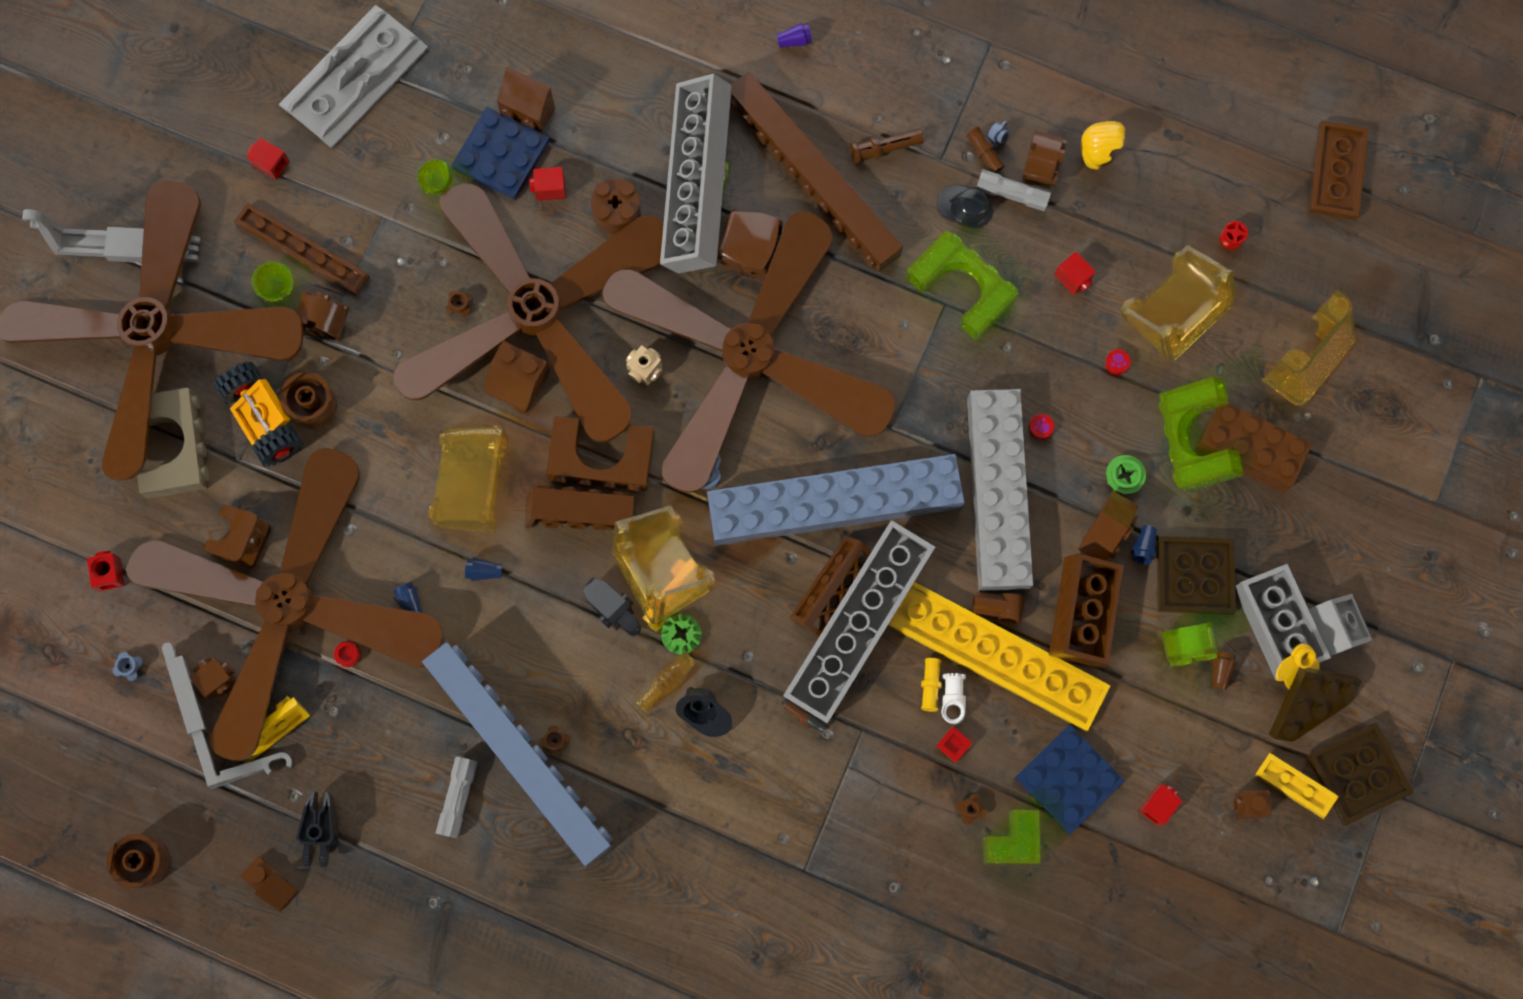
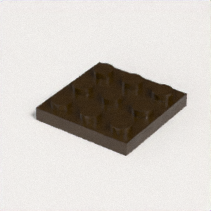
(1196, 575)
(1361, 773)

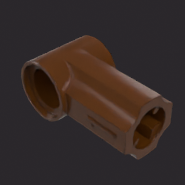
(1006, 607)

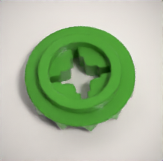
(1129, 464)
(678, 645)

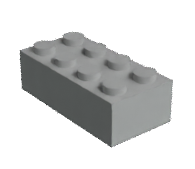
(1279, 616)

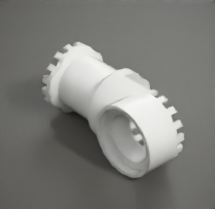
(954, 696)

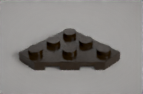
(1311, 701)

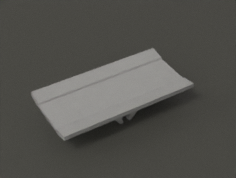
(354, 76)

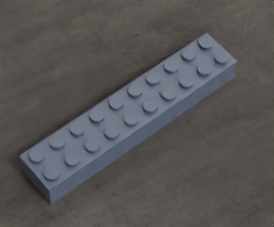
(835, 500)
(518, 755)

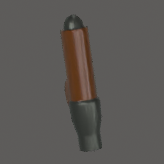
(804, 717)

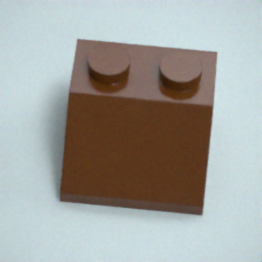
(525, 99)
(515, 376)

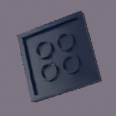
(500, 153)
(1069, 779)

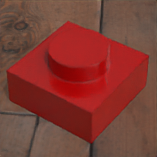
(953, 744)

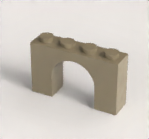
(187, 470)

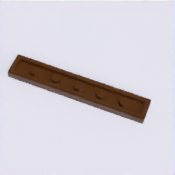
(302, 249)

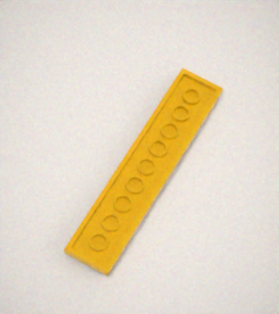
(999, 656)

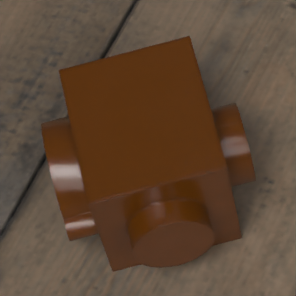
(213, 677)

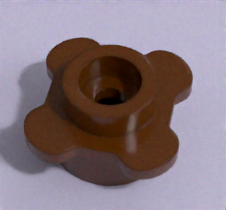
(454, 298)
(547, 740)
(978, 811)

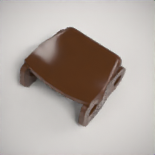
(748, 243)

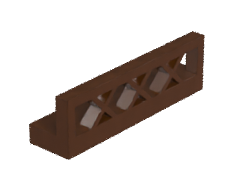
(829, 583)

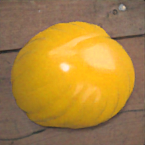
(1100, 141)

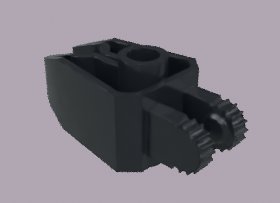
(613, 608)
(318, 828)

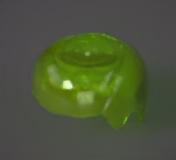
(435, 177)

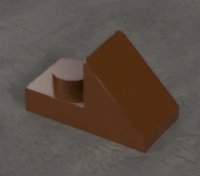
(269, 883)

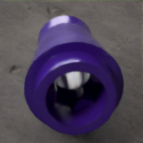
(795, 36)

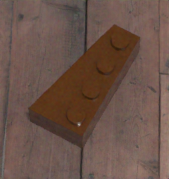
(576, 508)

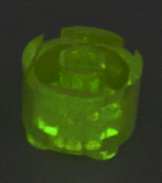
(1190, 643)

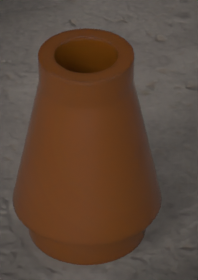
(1222, 669)

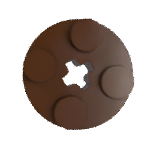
(1044, 158)
(611, 194)
(321, 315)
(298, 390)
(122, 857)

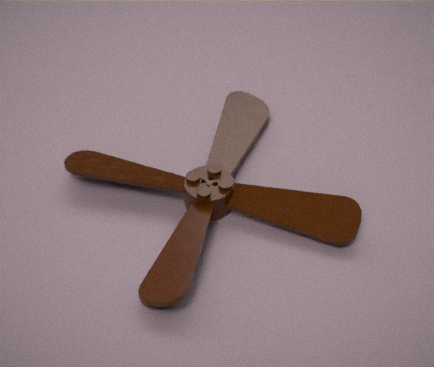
(152, 328)
(593, 396)
(850, 400)
(323, 495)

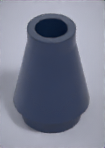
(1145, 546)
(481, 569)
(408, 597)

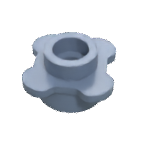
(999, 133)
(122, 661)

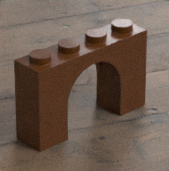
(628, 473)

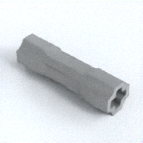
(1030, 195)
(452, 814)

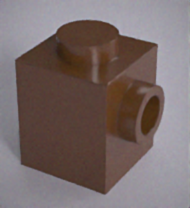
(1252, 804)

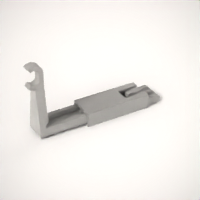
(114, 244)
(197, 727)

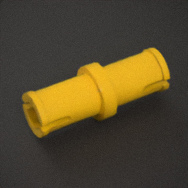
(931, 684)

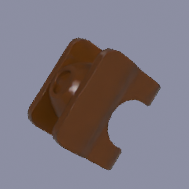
(244, 540)

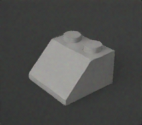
(1340, 624)

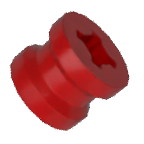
(1238, 232)

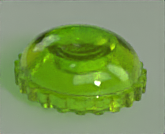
(272, 281)

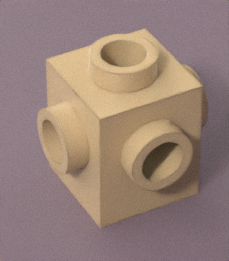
(644, 373)

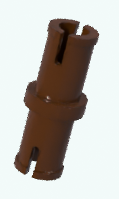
(985, 150)

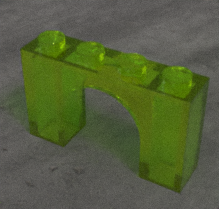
(950, 254)
(1179, 410)

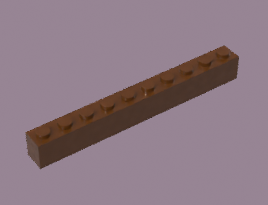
(814, 173)

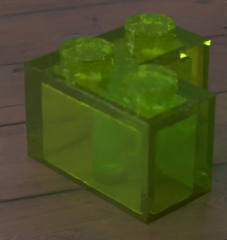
(1021, 846)

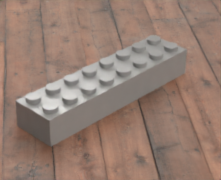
(696, 174)
(999, 491)
(859, 621)

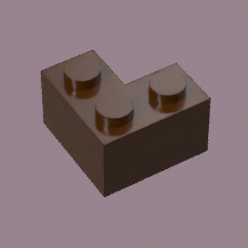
(1111, 525)

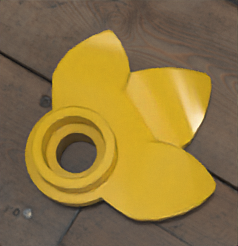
(1301, 656)

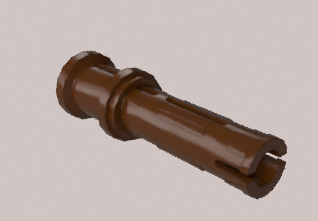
(876, 147)

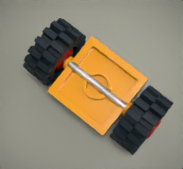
(258, 413)

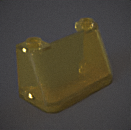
(1183, 303)
(1301, 375)
(468, 478)
(659, 563)

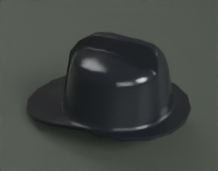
(965, 206)
(703, 712)

